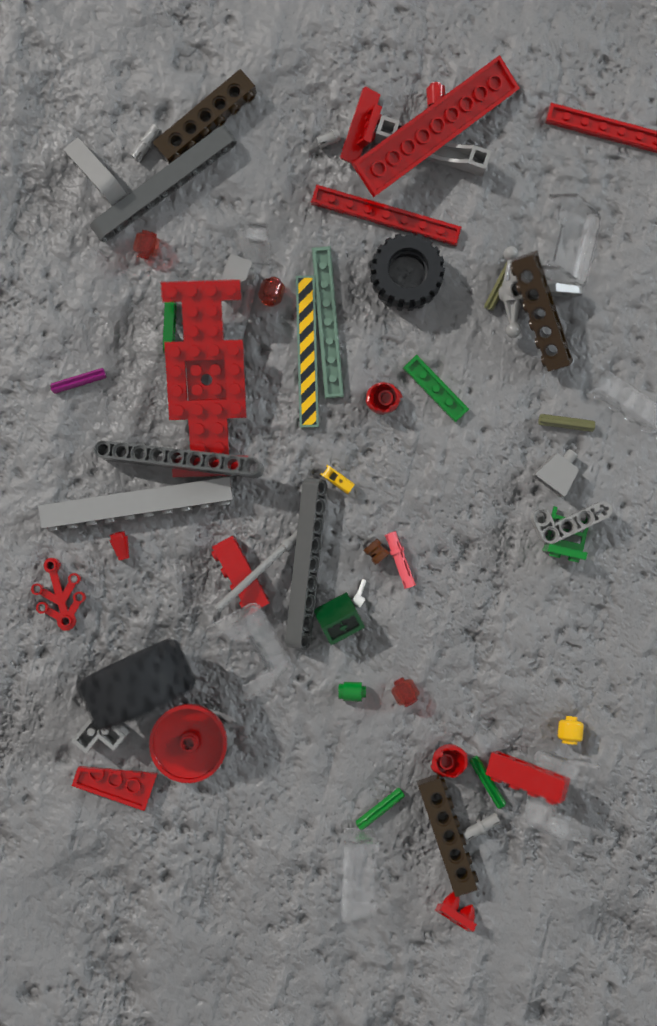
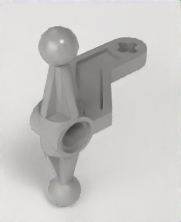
(512, 299)

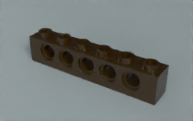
(207, 107)
(532, 263)
(461, 883)

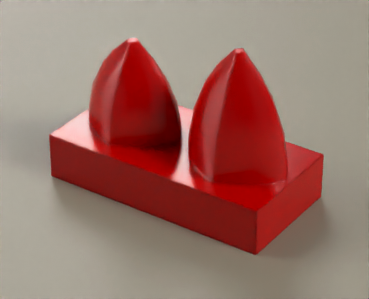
(449, 909)

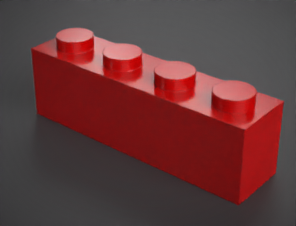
(237, 569)
(527, 776)

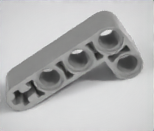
(95, 171)
(573, 520)

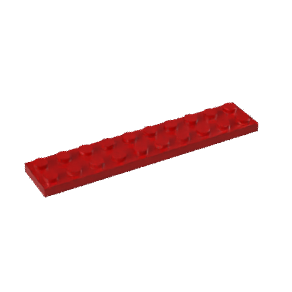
(435, 126)

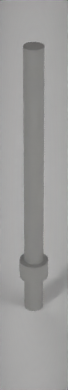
(284, 546)

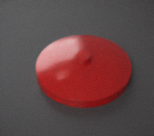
(188, 743)

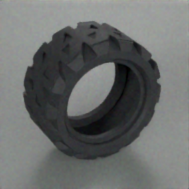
(136, 685)

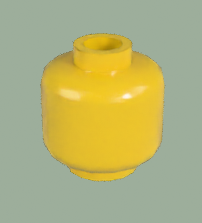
(570, 730)

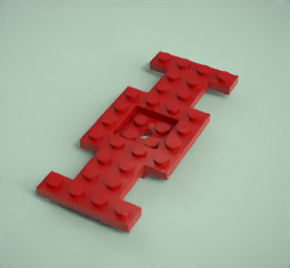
(204, 353)

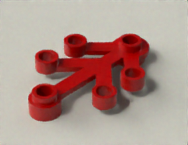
(60, 596)

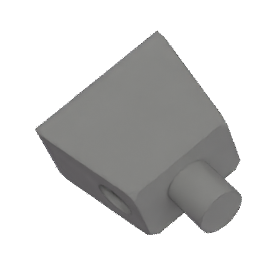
(558, 473)

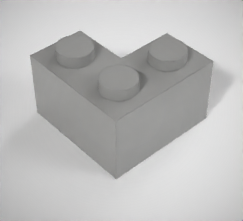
(89, 735)

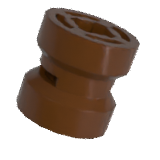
(376, 551)

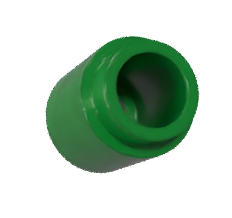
(352, 691)

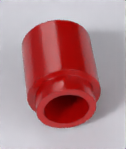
(434, 93)

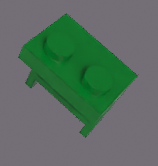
(572, 550)

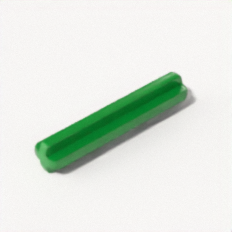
(487, 782)
(380, 809)

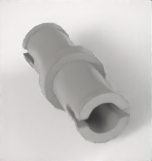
(146, 142)
(481, 827)

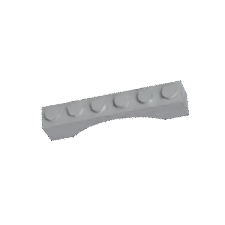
(459, 156)

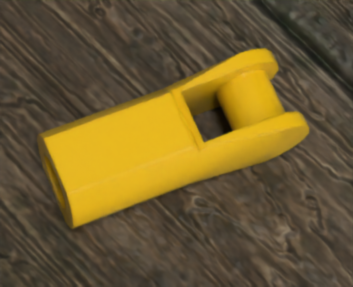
(341, 481)

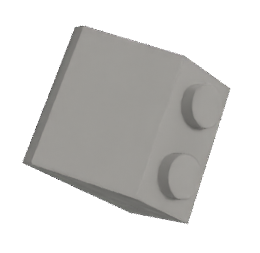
(240, 269)

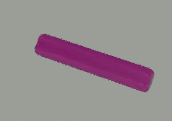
(78, 380)

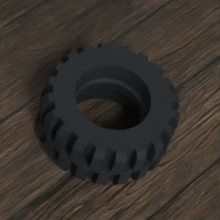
(407, 247)

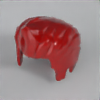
(383, 398)
(449, 761)

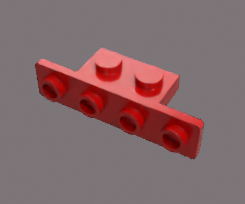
(362, 126)

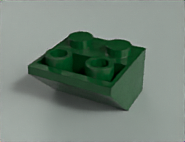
(338, 618)

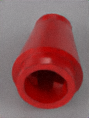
(120, 544)

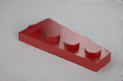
(119, 785)

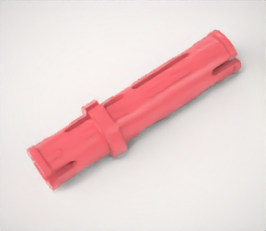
(396, 551)

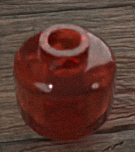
(146, 244)
(271, 291)
(405, 692)

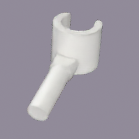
(358, 600)

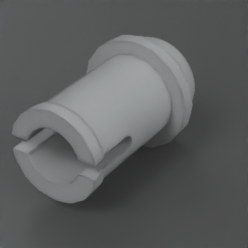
(329, 138)

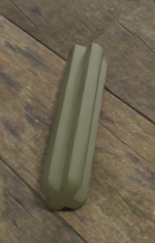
(494, 296)
(566, 422)

